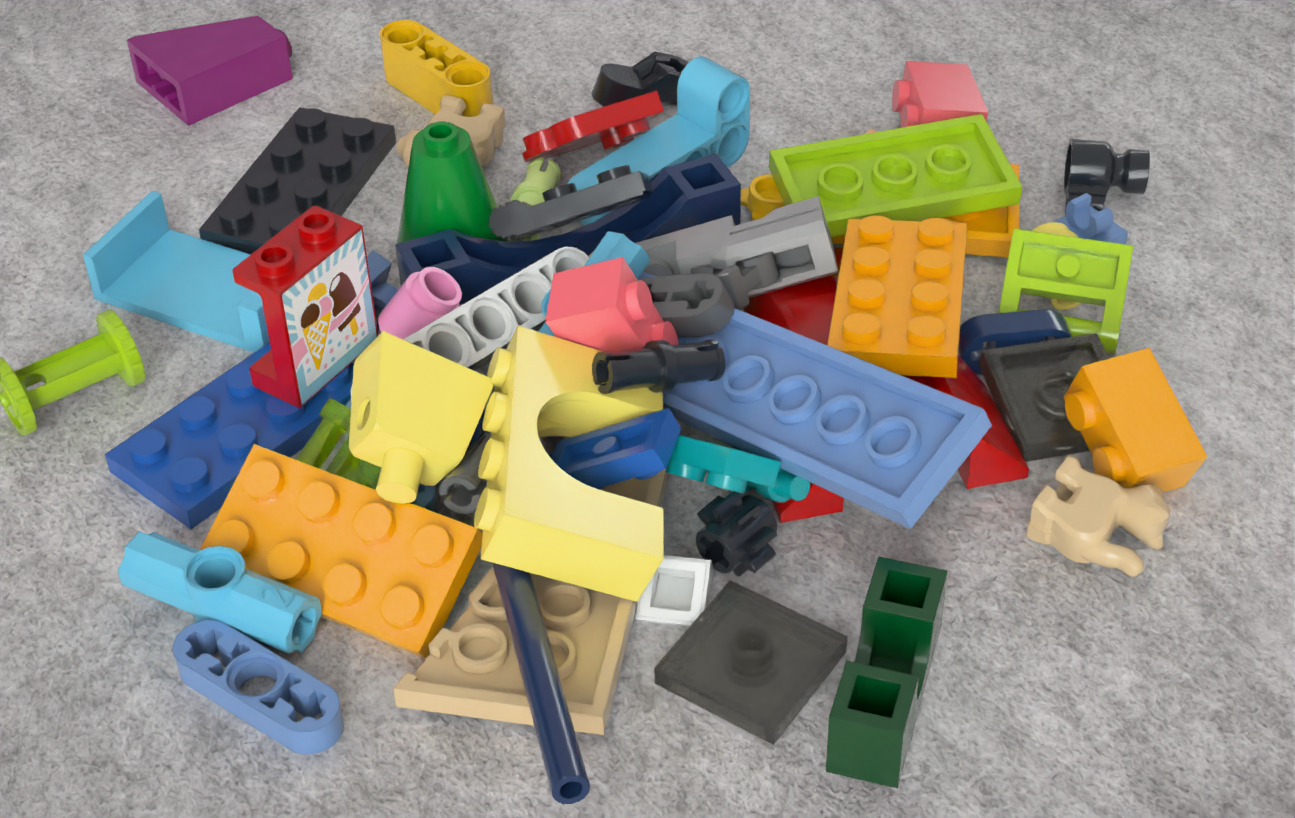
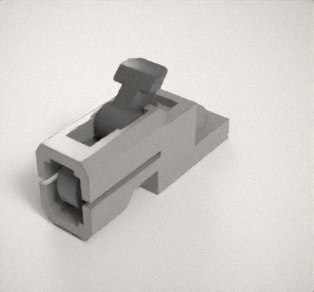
(752, 257)

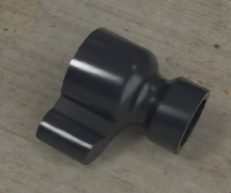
(1096, 167)

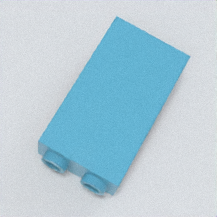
(175, 278)

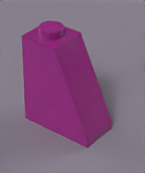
(211, 65)

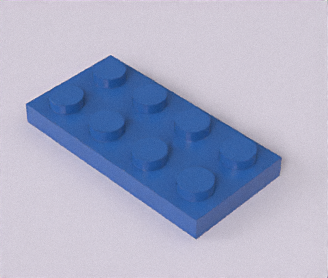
(199, 446)

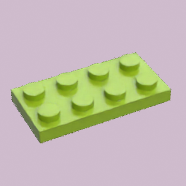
(900, 173)

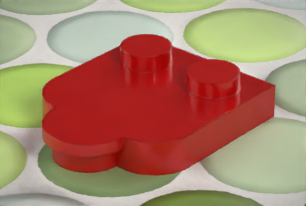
(611, 125)

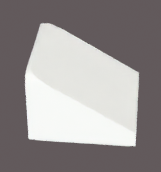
(676, 592)

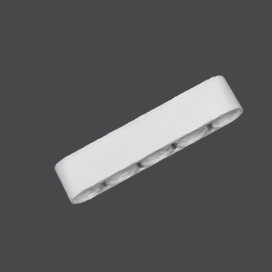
(489, 320)

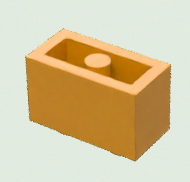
(1133, 422)

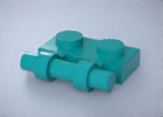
(735, 470)

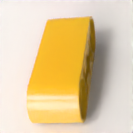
(431, 67)

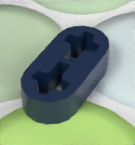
(1008, 330)

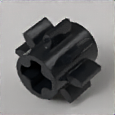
(736, 533)

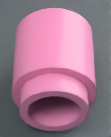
(419, 302)

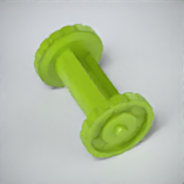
(70, 371)

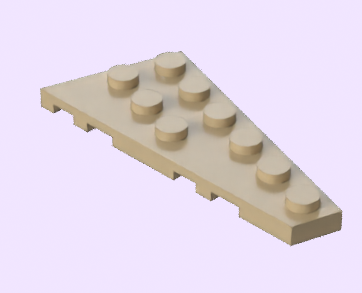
(475, 663)

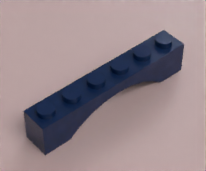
(681, 199)

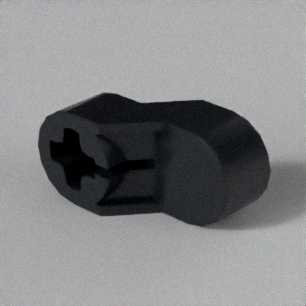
(654, 73)

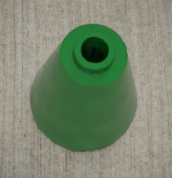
(445, 186)

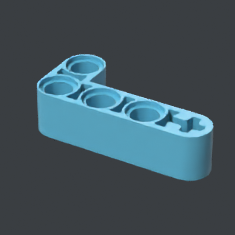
(708, 121)

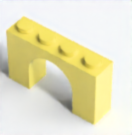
(534, 510)

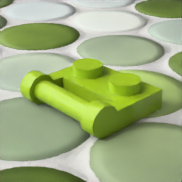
(1073, 272)

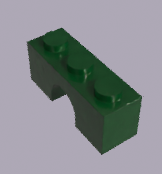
(886, 682)

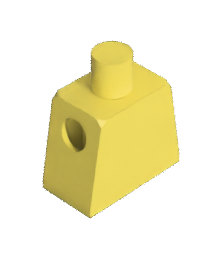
(412, 414)

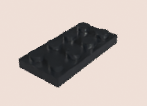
(309, 163)

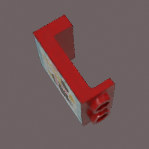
(313, 303)

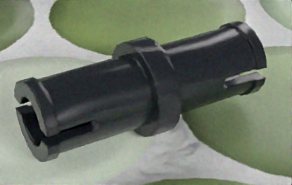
(658, 366)

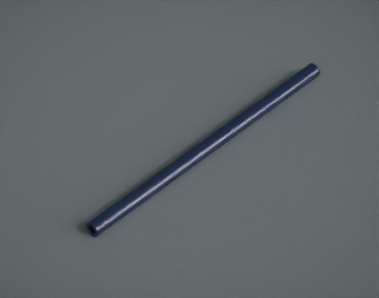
(541, 681)

